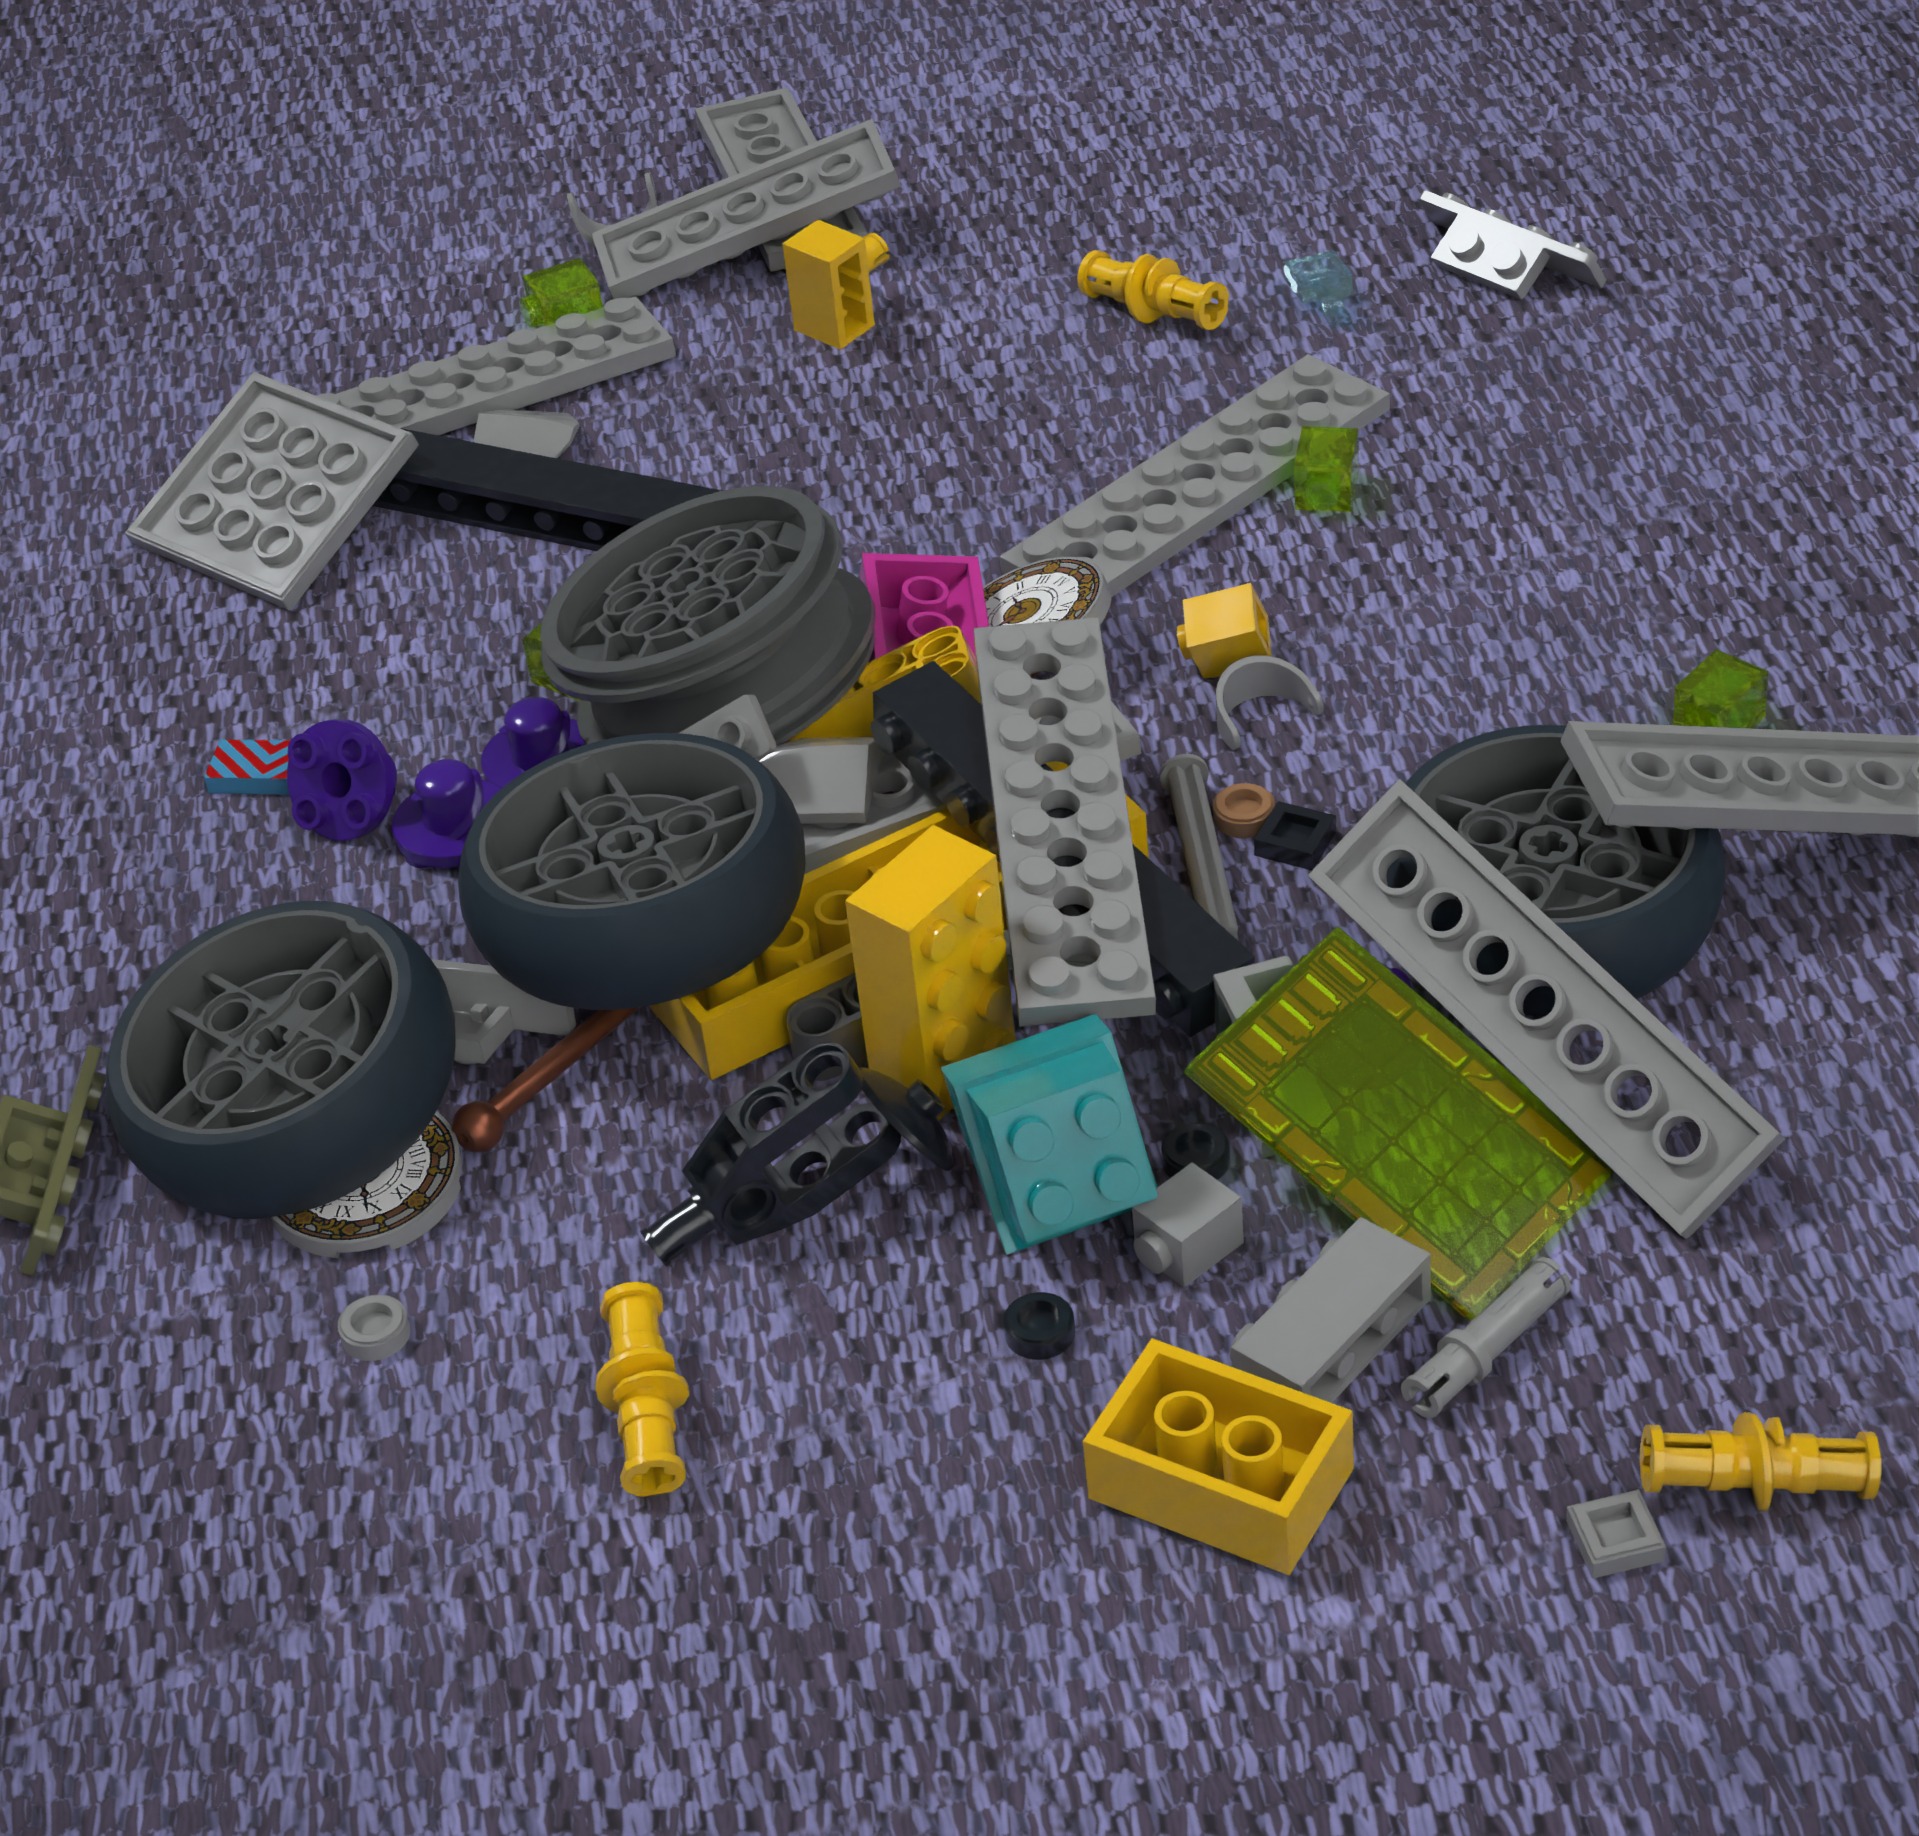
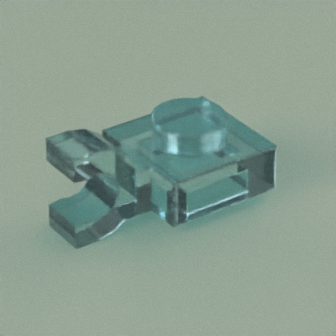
(1322, 280)

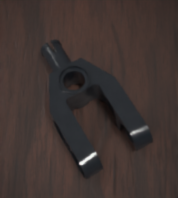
(733, 1171)

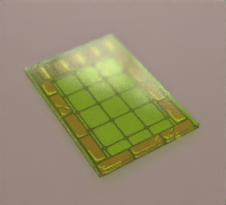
(1401, 1119)

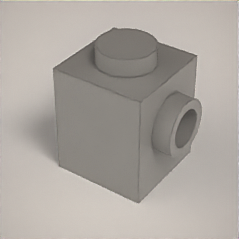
(1188, 1225)

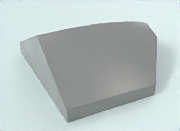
(527, 431)
(827, 777)

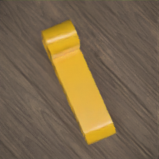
(854, 711)

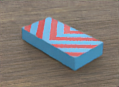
(249, 767)

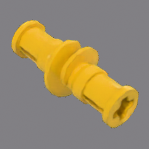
(1153, 289)
(642, 1389)
(1761, 1460)

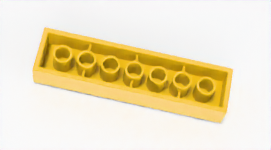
(749, 1010)

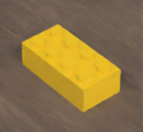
(931, 960)

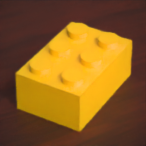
(1219, 1455)

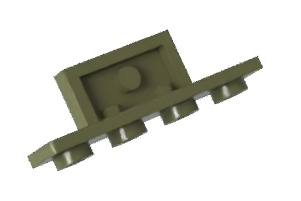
(36, 1158)

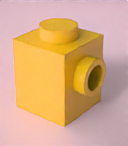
(1223, 629)

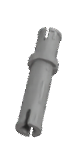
(1468, 1353)

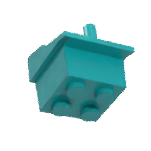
(1052, 1132)

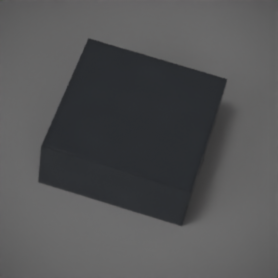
(1295, 835)

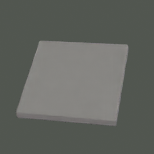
(272, 490)

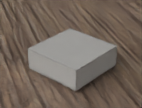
(1615, 1534)

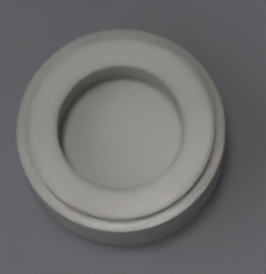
(374, 1327)

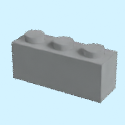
(1337, 1313)

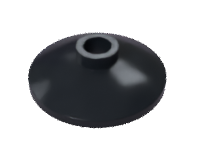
(912, 1113)

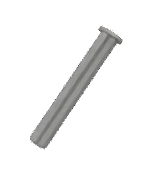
(1185, 780)

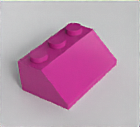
(922, 595)

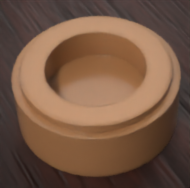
(1242, 809)

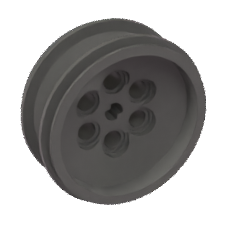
(708, 609)

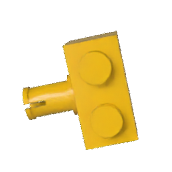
(831, 281)

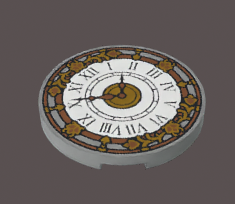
(1048, 592)
(391, 1207)

